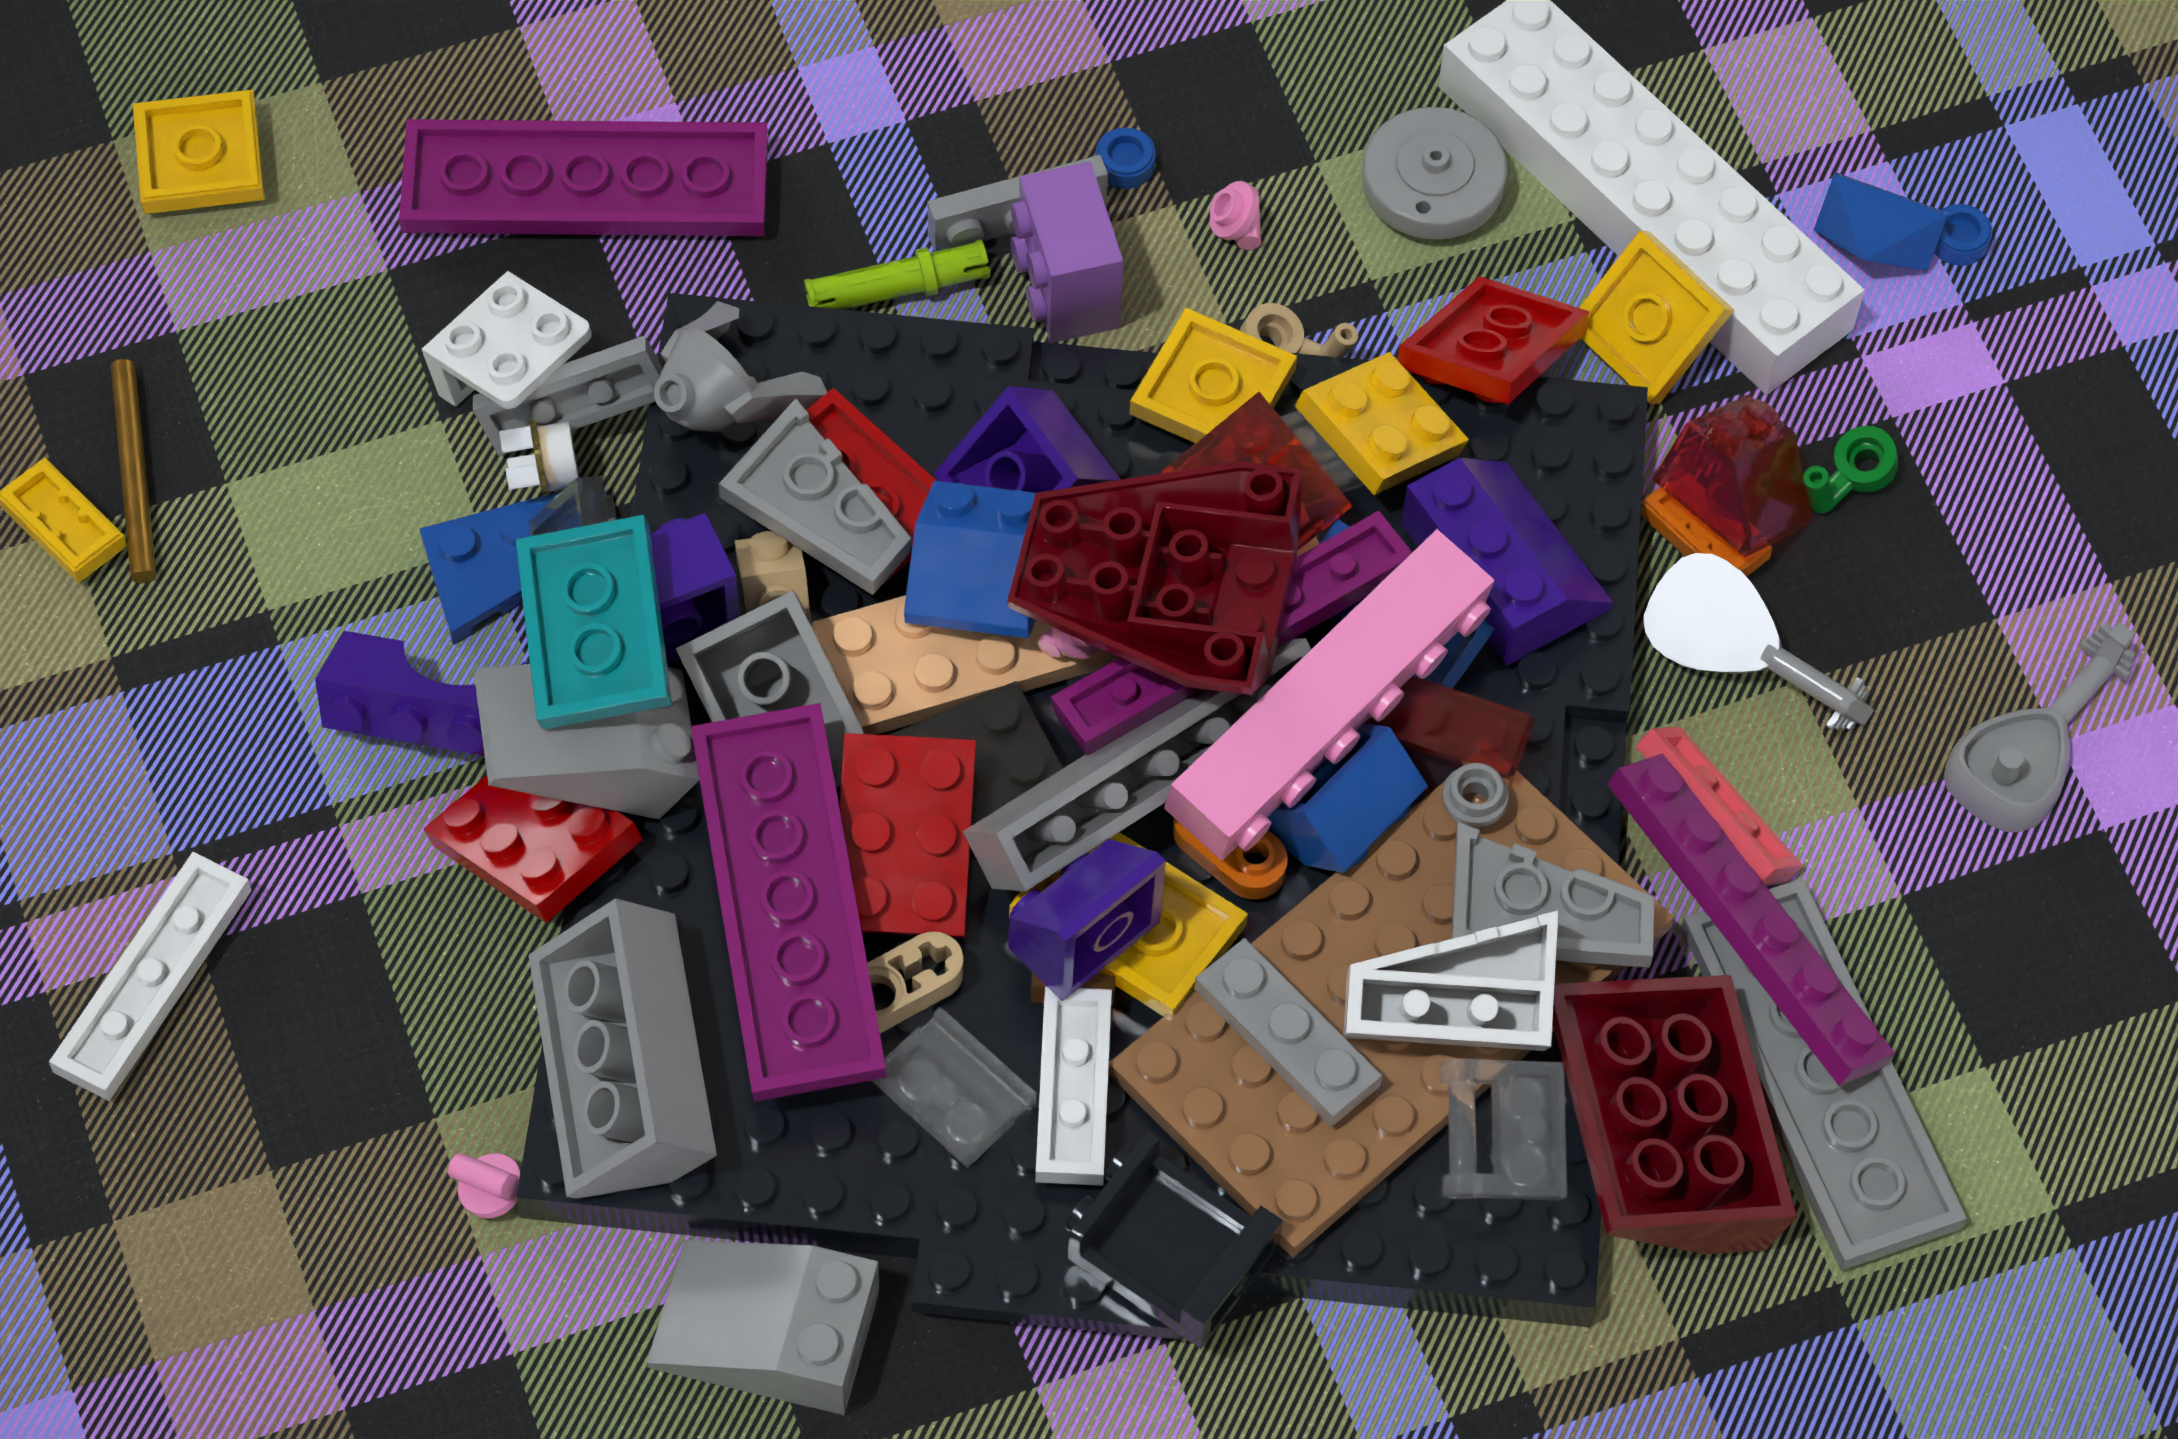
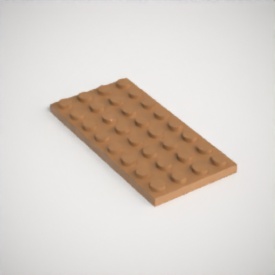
(1247, 1119)

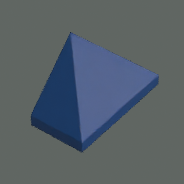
(1880, 224)

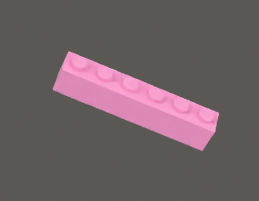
(1329, 696)

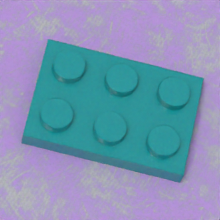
(593, 622)

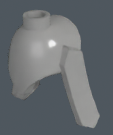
(711, 390)

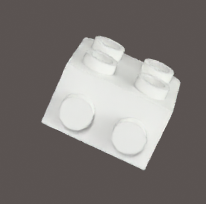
(504, 344)

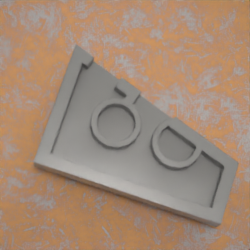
(812, 500)
(1505, 885)

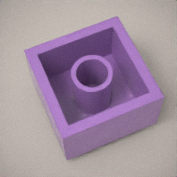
(1067, 252)

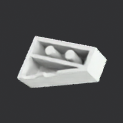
(1461, 991)

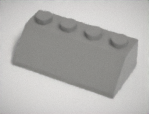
(621, 1051)

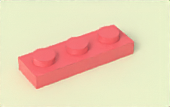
(1736, 818)

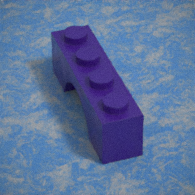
(376, 693)

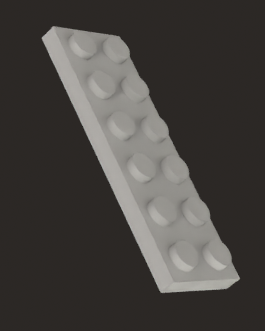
(1851, 1143)

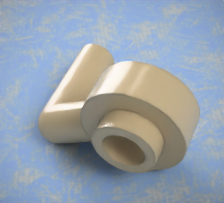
(1288, 333)

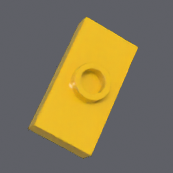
(61, 520)

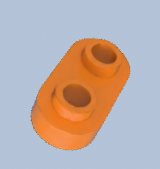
(1234, 872)

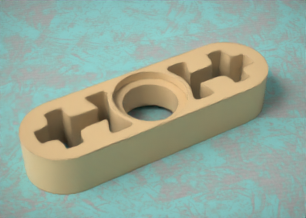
(926, 986)

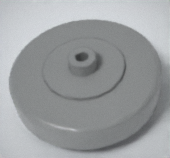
(1434, 173)

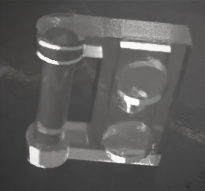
(1525, 1129)

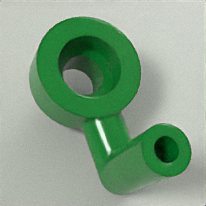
(1853, 446)

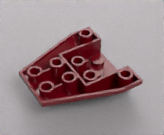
(1169, 569)

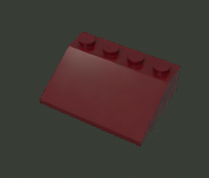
(1672, 1113)

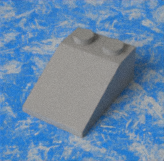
(769, 665)
(615, 763)
(768, 1320)

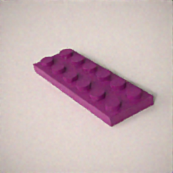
(584, 177)
(788, 903)

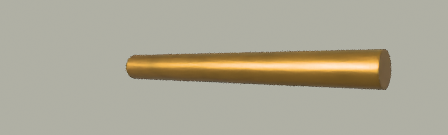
(133, 471)

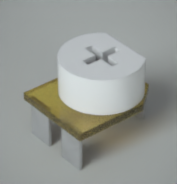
(554, 457)

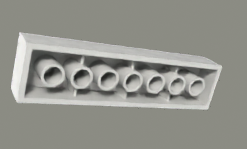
(1637, 167)

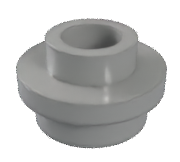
(1475, 779)

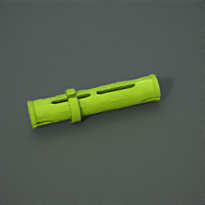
(900, 277)

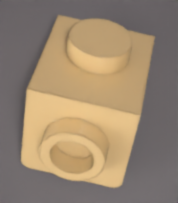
(770, 569)

